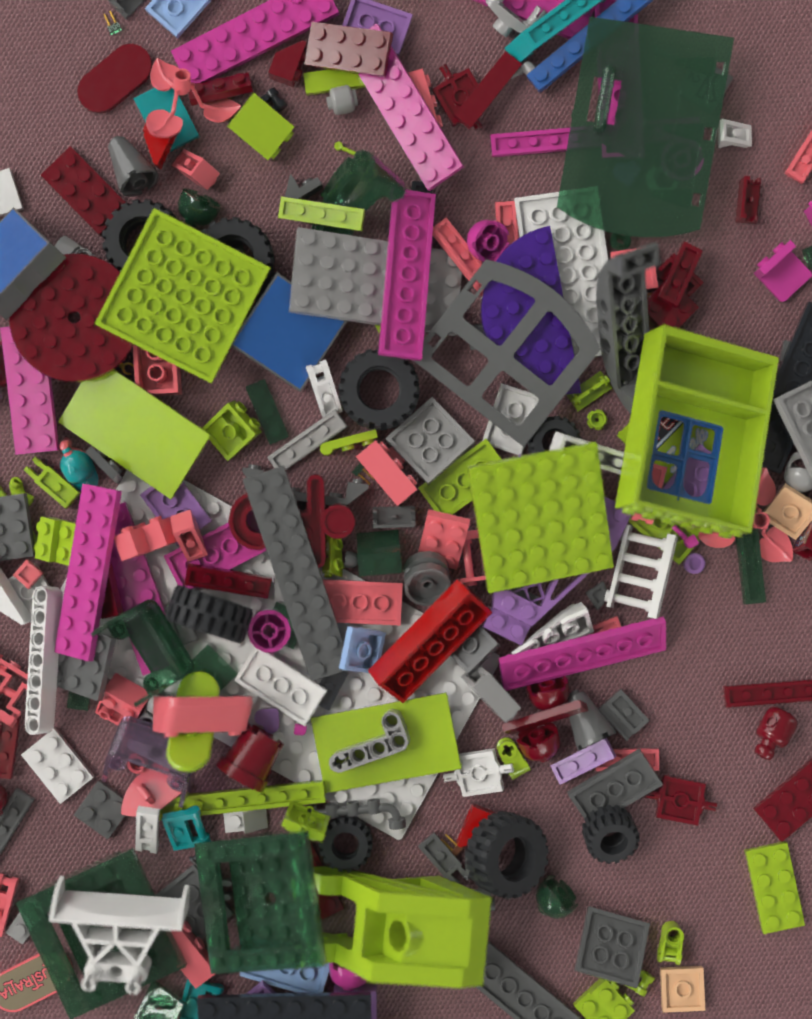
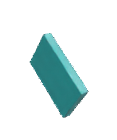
(163, 100)

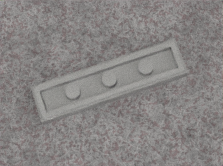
(308, 440)

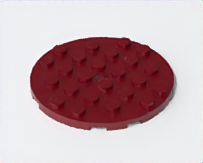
(48, 337)

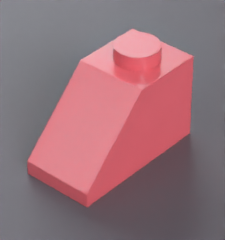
(196, 169)
(188, 535)

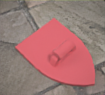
(148, 790)

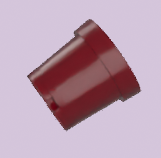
(251, 758)

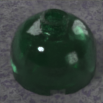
(197, 208)
(555, 898)

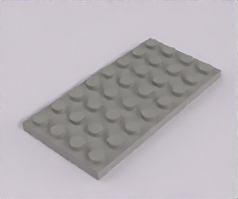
(346, 278)

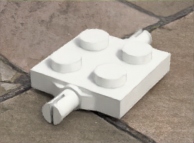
(479, 773)

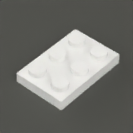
(57, 765)

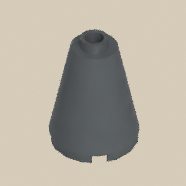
(131, 167)
(590, 725)

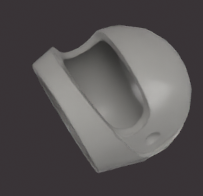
(797, 477)

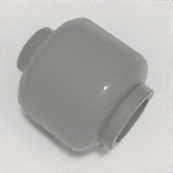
(342, 100)

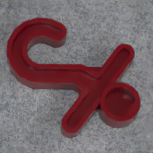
(334, 521)

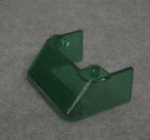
(156, 644)

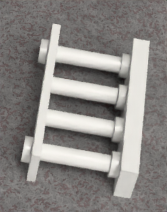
(657, 586)

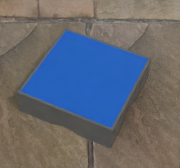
(24, 260)
(282, 339)

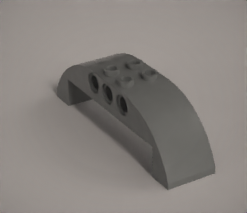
(624, 316)

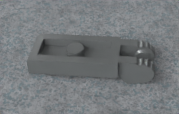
(442, 857)

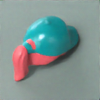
(77, 465)

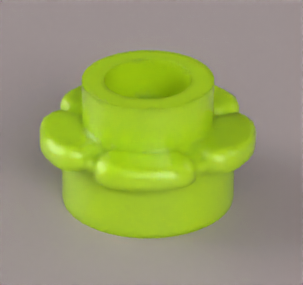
(596, 414)

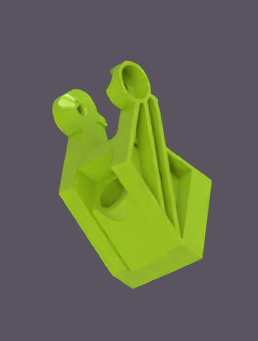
(409, 929)

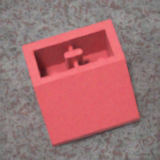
(120, 699)

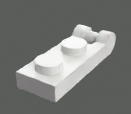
(324, 388)
(147, 829)

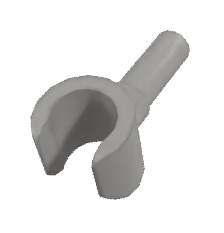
(525, 68)

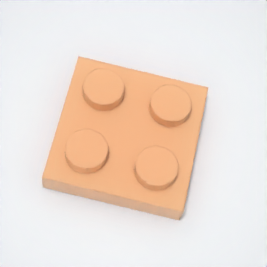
(790, 511)
(682, 989)

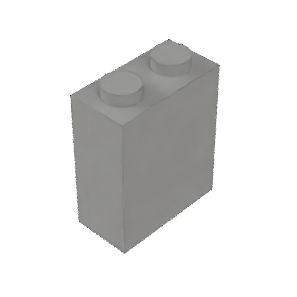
(492, 694)

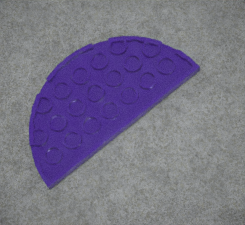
(549, 345)

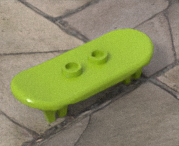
(193, 749)

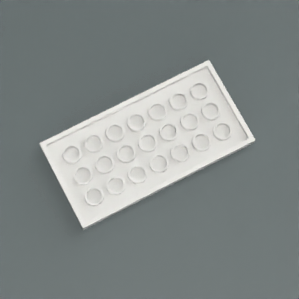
(578, 252)

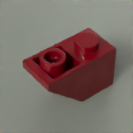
(287, 64)

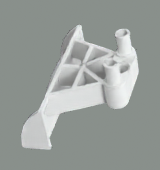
(117, 911)

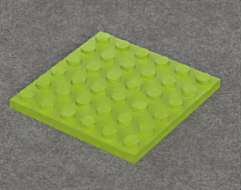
(182, 296)
(541, 516)

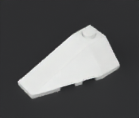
(566, 625)

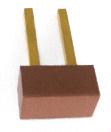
(456, 850)

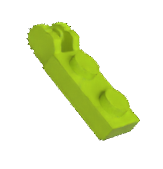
(53, 483)

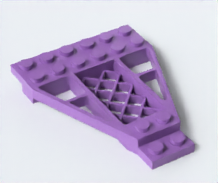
(515, 615)

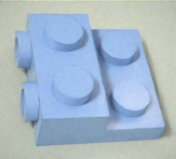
(361, 649)

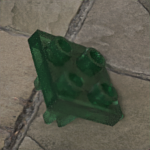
(160, 1004)

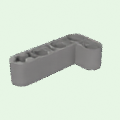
(368, 747)

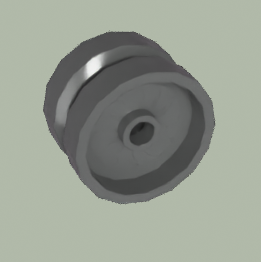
(426, 577)

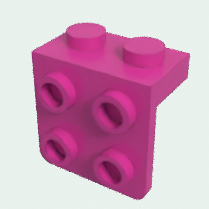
(782, 272)

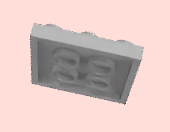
(430, 440)

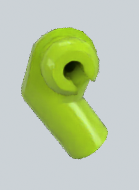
(16, 487)

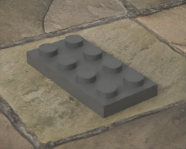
(616, 785)

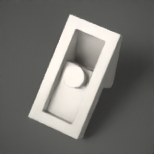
(734, 134)
(245, 821)

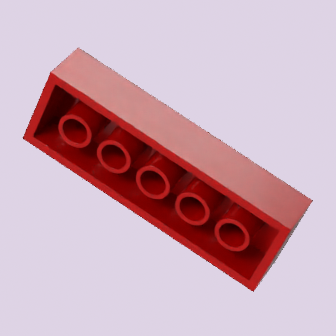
(429, 641)

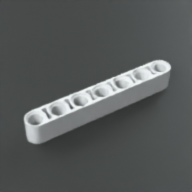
(43, 660)

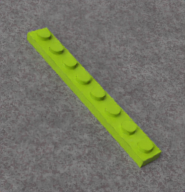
(247, 799)

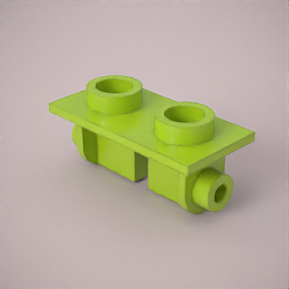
(590, 391)
(334, 562)

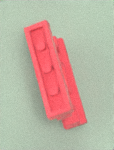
(11, 720)

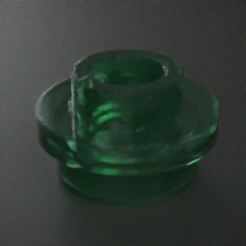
(617, 246)

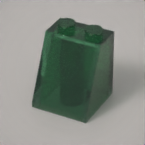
(379, 553)

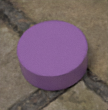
(694, 563)

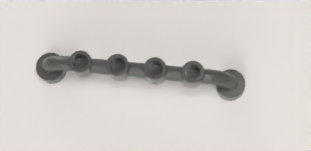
(353, 809)

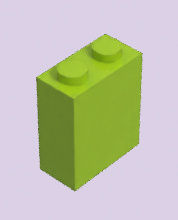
(261, 127)

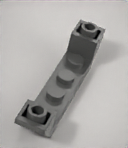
(354, 489)

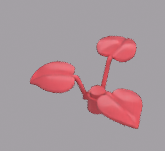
(167, 76)
(775, 544)

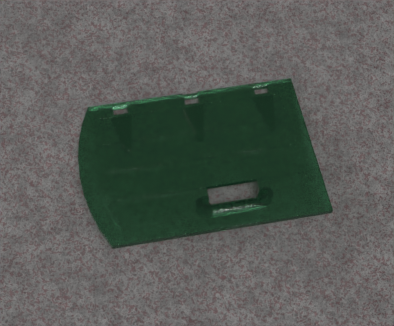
(653, 159)

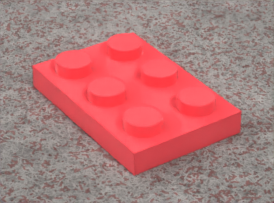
(444, 535)

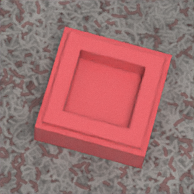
(28, 574)

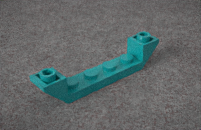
(548, 26)

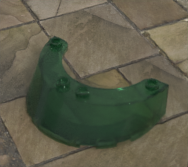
(359, 185)

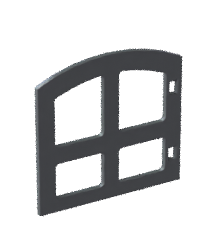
(502, 357)

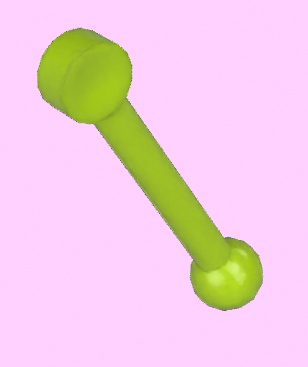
(338, 146)

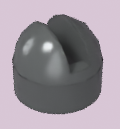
(350, 560)

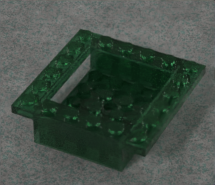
(112, 874)
(269, 933)

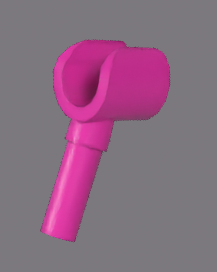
(690, 541)
(300, 729)

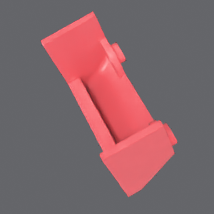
(201, 714)

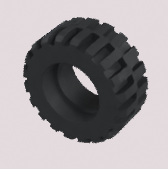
(122, 224)
(247, 233)
(378, 418)
(209, 614)
(526, 864)

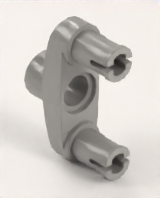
(508, 20)

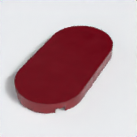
(114, 78)

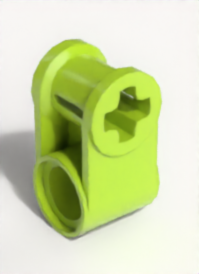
(513, 756)
(670, 947)

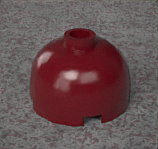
(549, 693)
(539, 742)

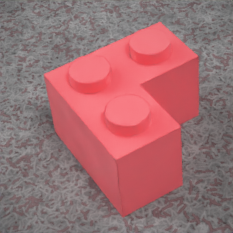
(144, 538)

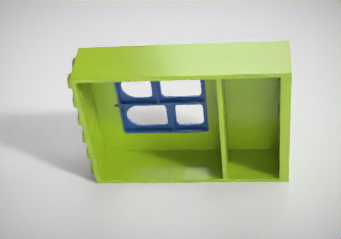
(707, 387)

